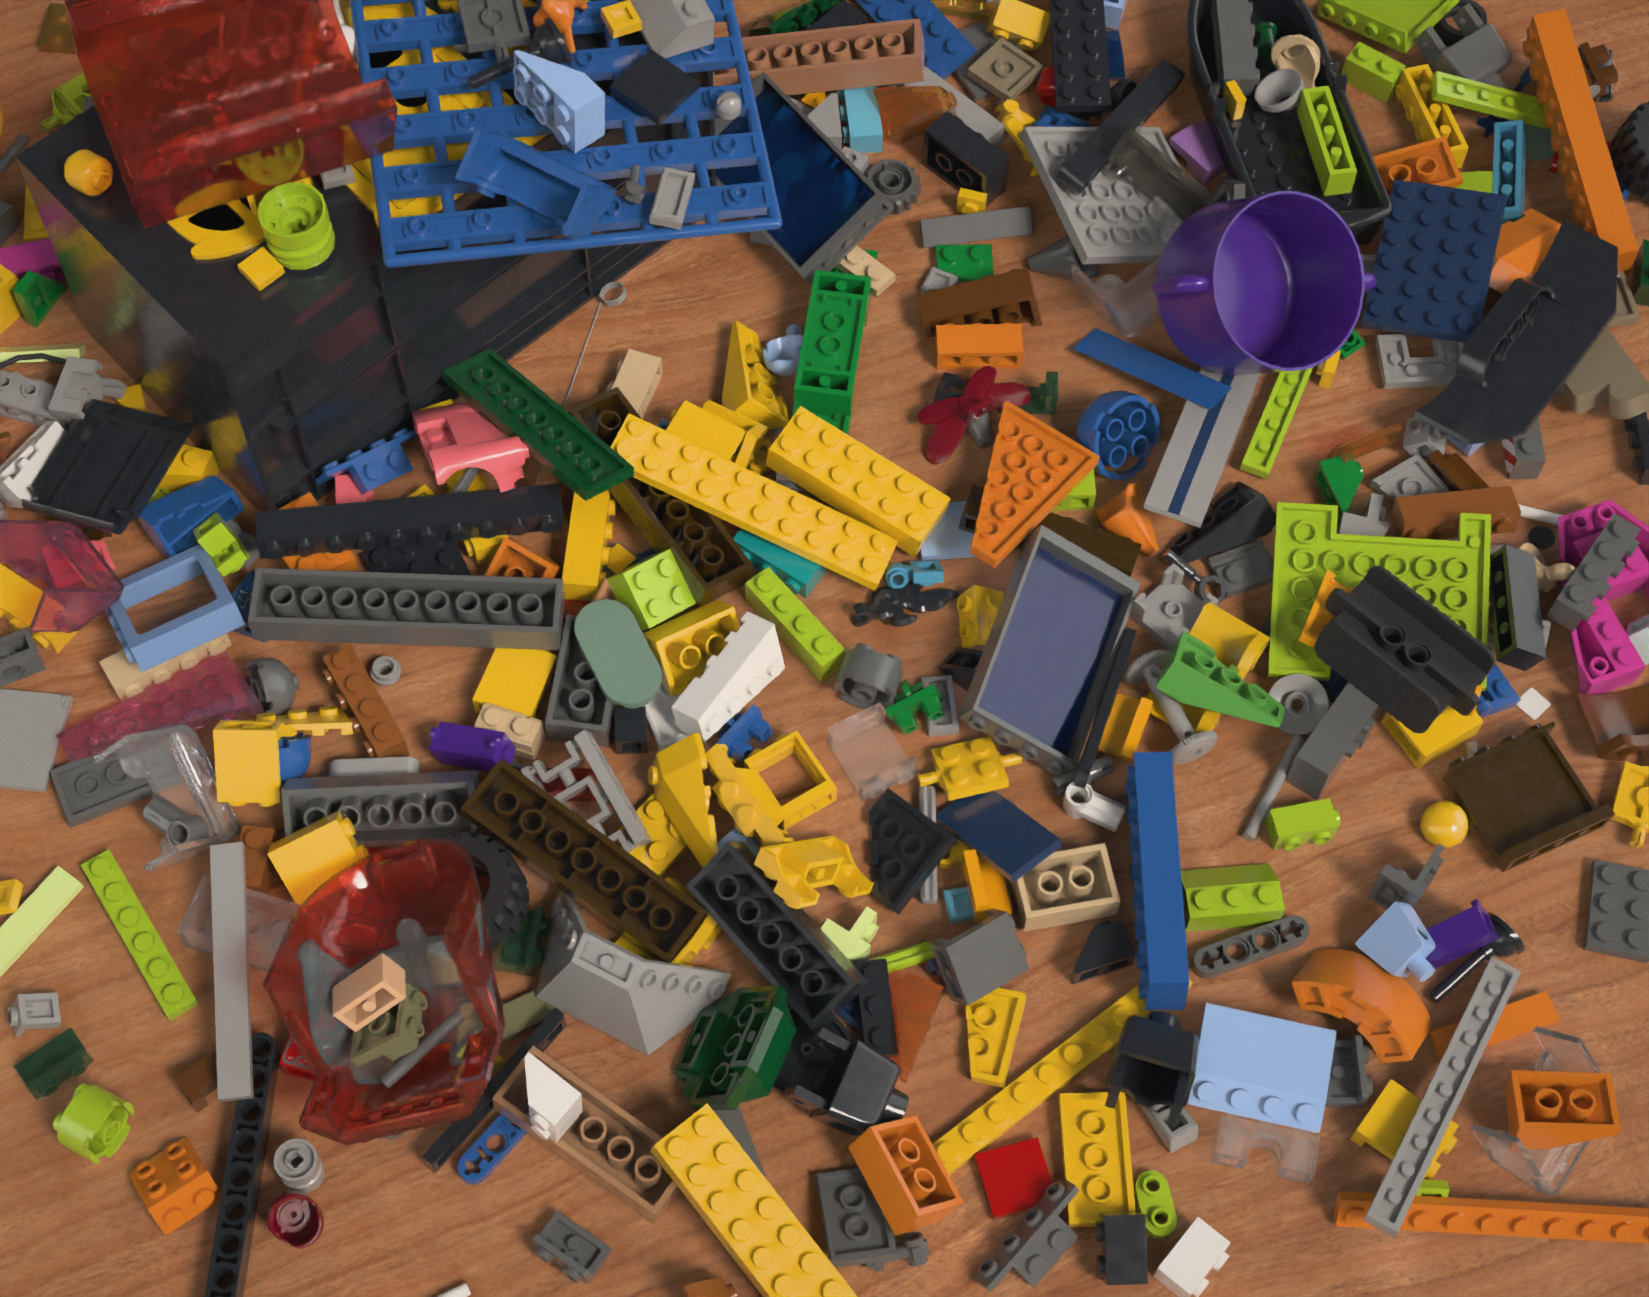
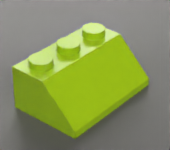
(1231, 897)

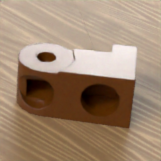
(199, 1081)

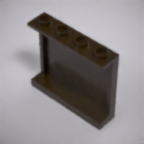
(1524, 797)

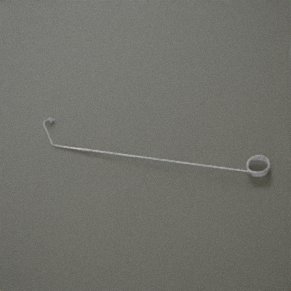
(617, 301)

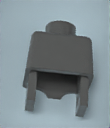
(1475, 57)

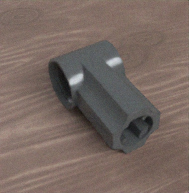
(175, 822)

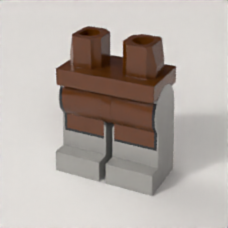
(1597, 77)

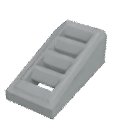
(1172, 1136)

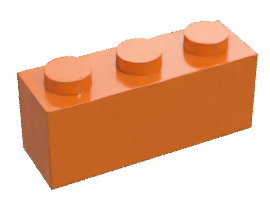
(978, 346)

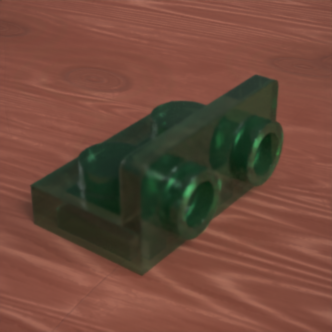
(524, 950)
(54, 1064)

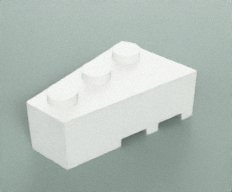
(26, 463)

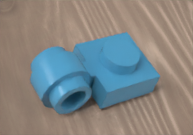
(920, 572)

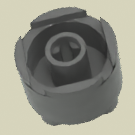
(868, 677)

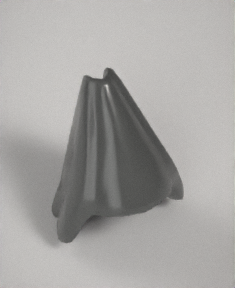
(1058, 259)

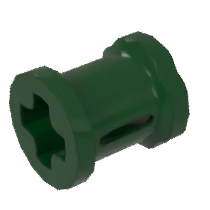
(1265, 38)

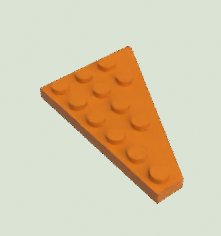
(1026, 480)

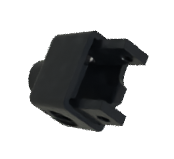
(1154, 1063)
(853, 1088)

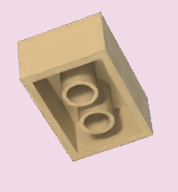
(1067, 889)

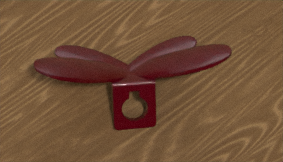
(956, 413)

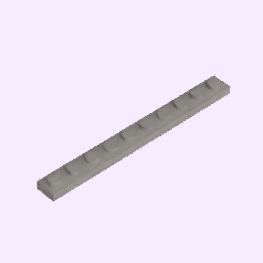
(1441, 1098)

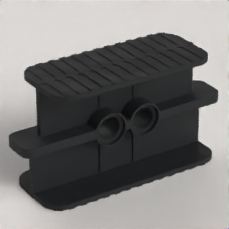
(1402, 651)

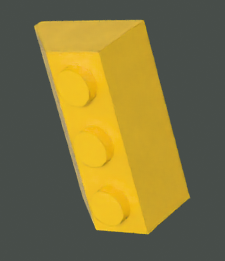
(689, 642)

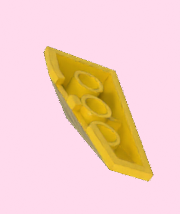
(748, 382)
(682, 794)

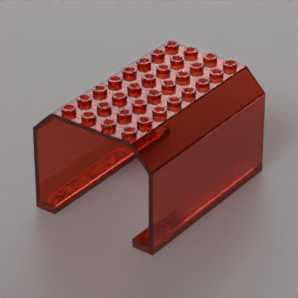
(225, 97)

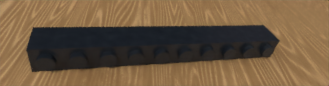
(408, 521)

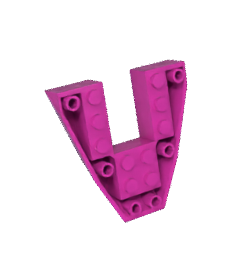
(1600, 646)

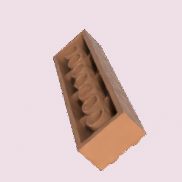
(835, 57)

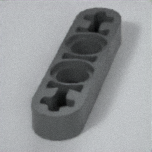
(1252, 950)

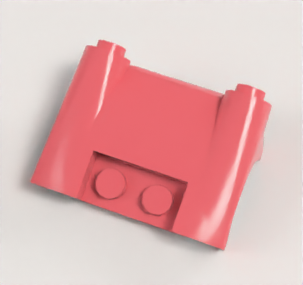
(464, 438)

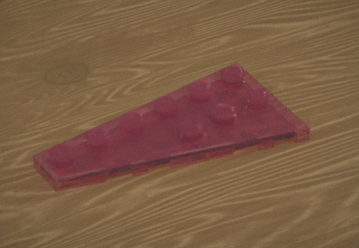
(190, 699)

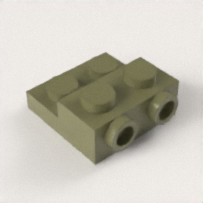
(393, 1032)

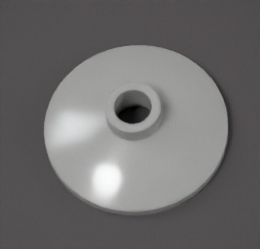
(1310, 693)

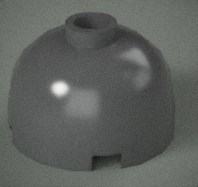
(272, 684)

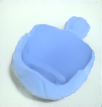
(784, 353)

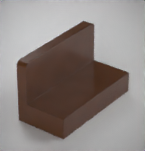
(1455, 472)

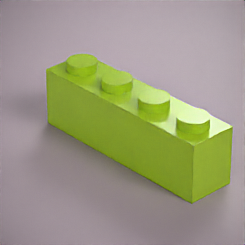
(1326, 141)
(795, 624)

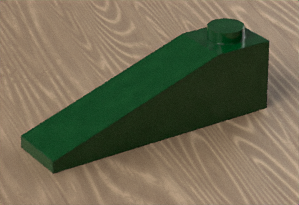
(793, 18)

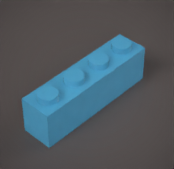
(1510, 167)

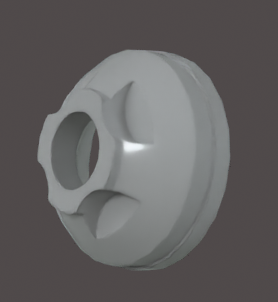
(1277, 86)

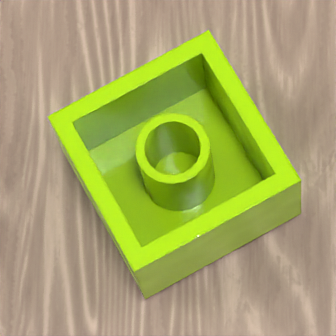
(652, 589)

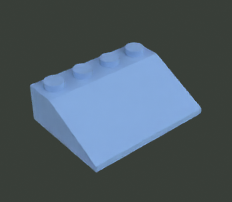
(1263, 1067)

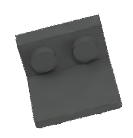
(1396, 885)

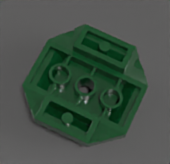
(736, 1048)

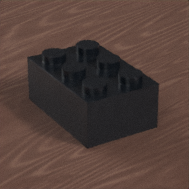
(964, 157)

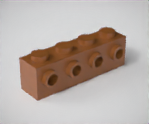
(1438, 513)
(364, 703)

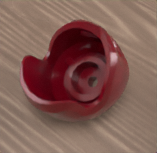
(296, 1230)

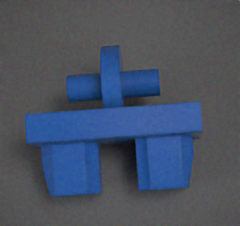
(741, 729)

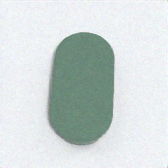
(618, 653)

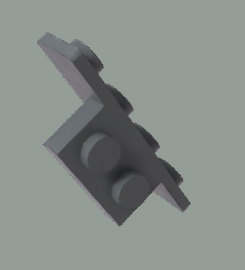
(1035, 1241)

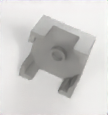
(80, 385)
(1169, 608)

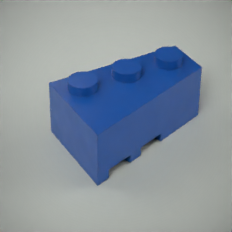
(173, 517)

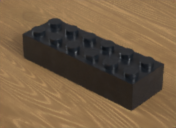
(776, 937)

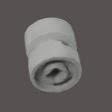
(299, 1165)

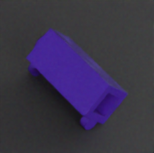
(470, 746)
(1461, 935)

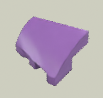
(1200, 150)

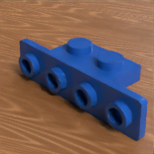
(376, 467)

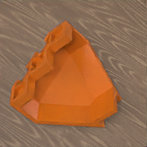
(1522, 248)

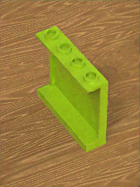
(1386, 21)

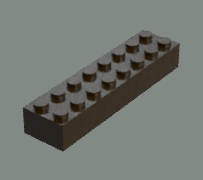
(696, 538)
(583, 862)

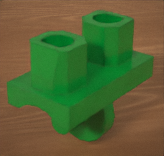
(912, 702)

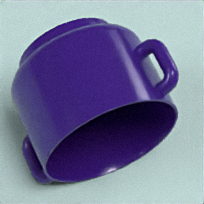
(1261, 284)

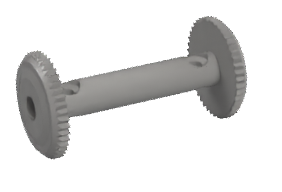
(1189, 749)

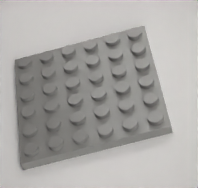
(1110, 216)

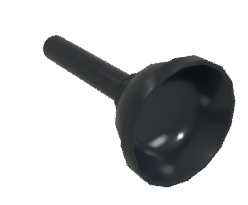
(546, 45)
(1504, 947)

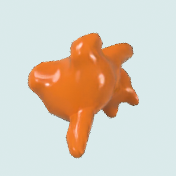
(562, 15)

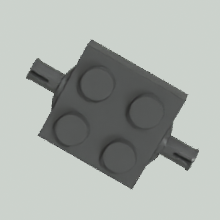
(494, 25)

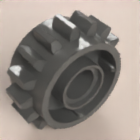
(896, 183)

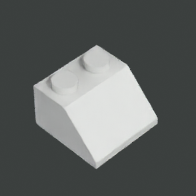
(551, 1100)

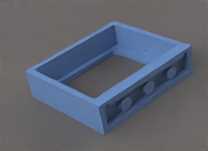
(185, 631)

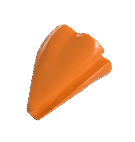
(1127, 518)

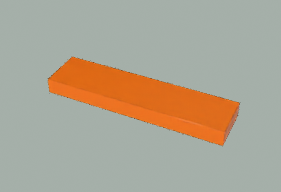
(1515, 1021)

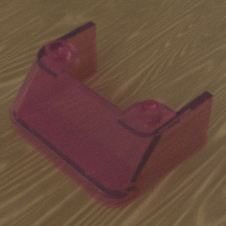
(69, 564)

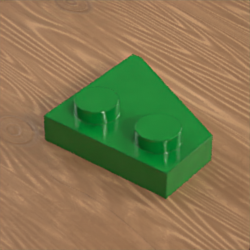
(965, 261)
(37, 296)

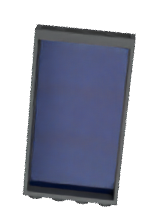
(819, 191)
(1050, 651)

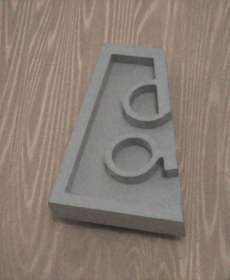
(1409, 479)

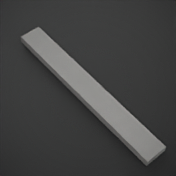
(231, 972)

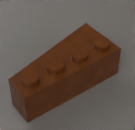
(988, 300)

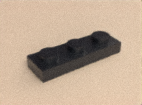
(876, 1008)

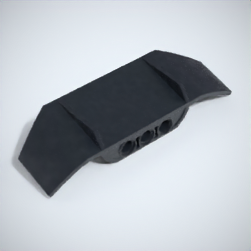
(1530, 342)

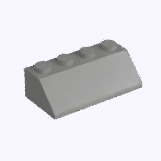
(675, 25)

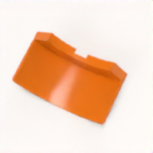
(1367, 995)

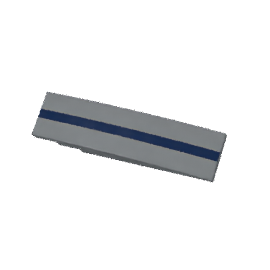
(1200, 452)

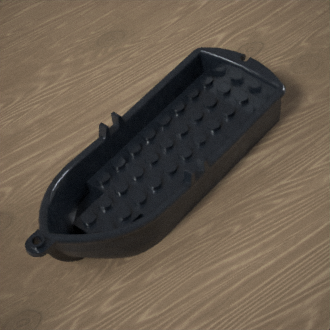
(1269, 147)

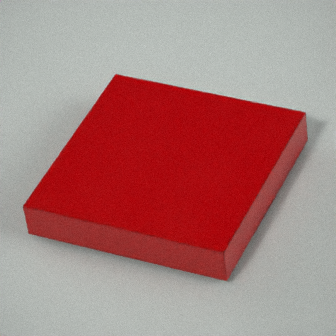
(1013, 1177)

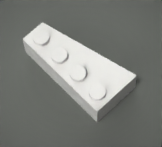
(731, 679)

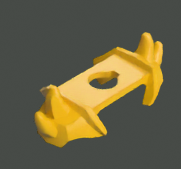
(1014, 121)

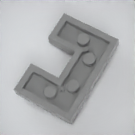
(1405, 372)

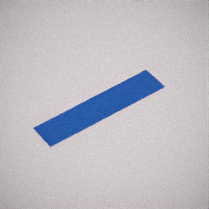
(1153, 368)

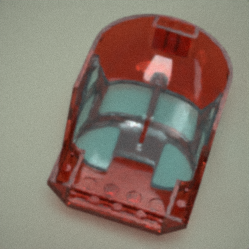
(427, 916)

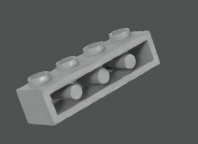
(26, 399)

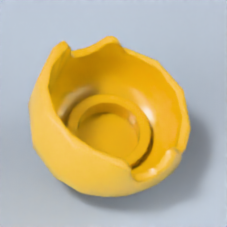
(1444, 824)

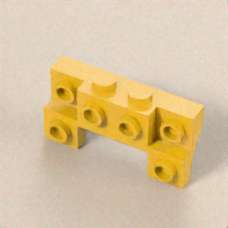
(746, 799)
(810, 865)

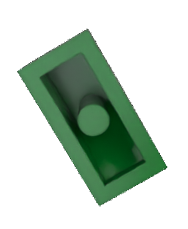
(1339, 482)

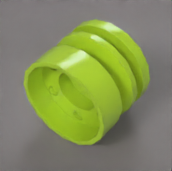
(296, 225)

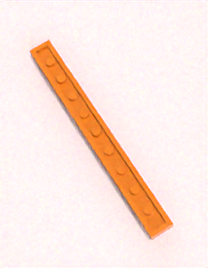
(1506, 1218)

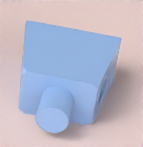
(1399, 942)

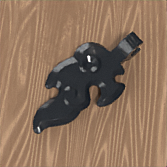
(891, 602)

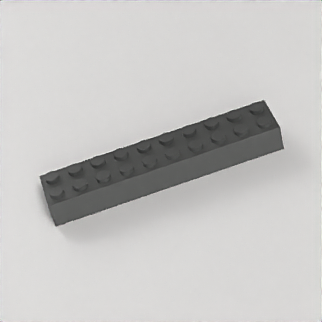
(407, 609)

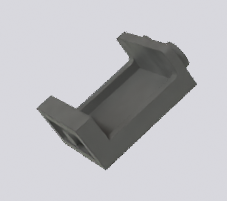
(980, 958)

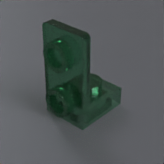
(1044, 397)

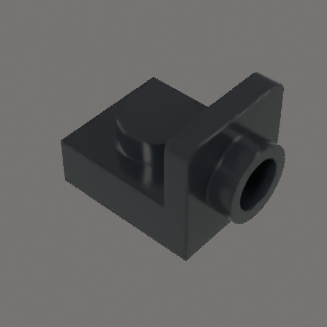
(950, 386)

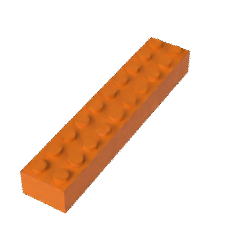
(1577, 134)

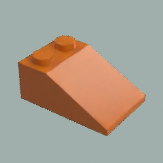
(1420, 163)
(520, 560)
(1560, 1107)

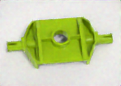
(67, 102)

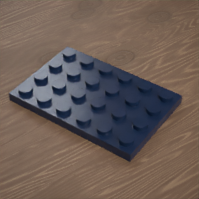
(1434, 261)

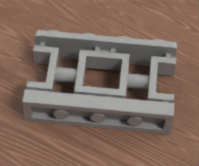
(607, 791)

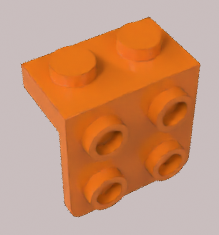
(175, 1185)

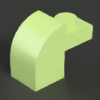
(853, 942)

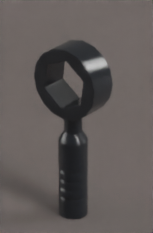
(1190, 573)

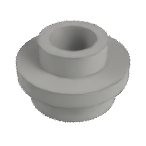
(385, 663)

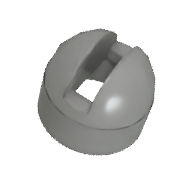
(728, 105)

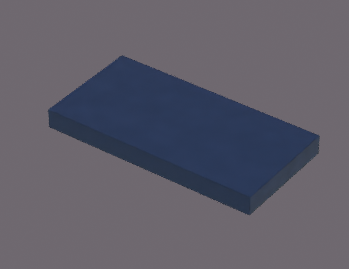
(999, 833)

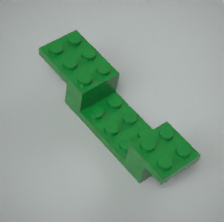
(832, 345)

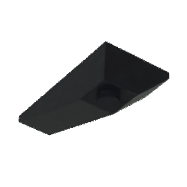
(1235, 519)

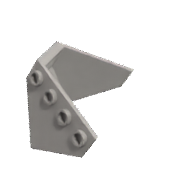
(618, 990)

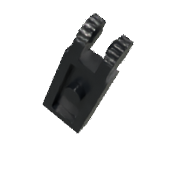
(1639, 441)

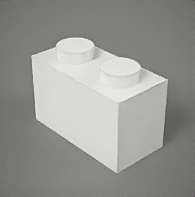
(1193, 1259)

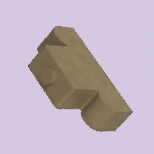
(1605, 377)

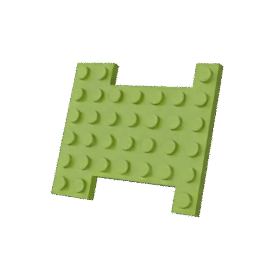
(1307, 544)

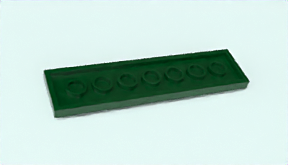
(542, 424)

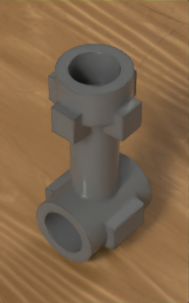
(914, 1249)

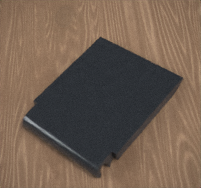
(107, 466)

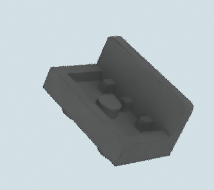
(1348, 1076)
(571, 1248)

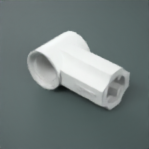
(1095, 808)

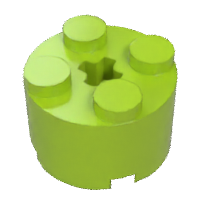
(94, 1123)

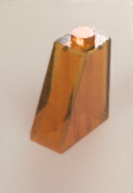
(912, 109)

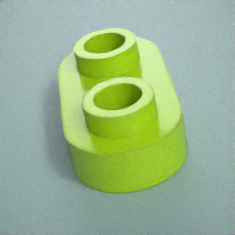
(1155, 1203)

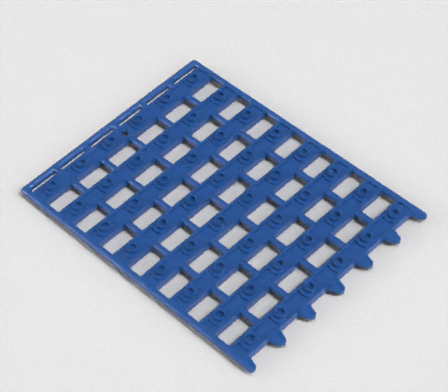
(605, 162)

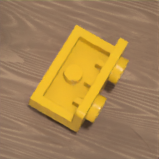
(977, 614)

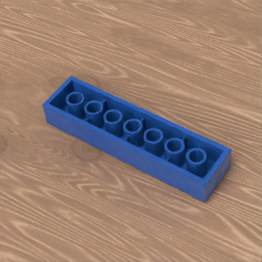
(1156, 882)

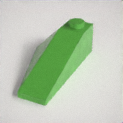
(1205, 682)

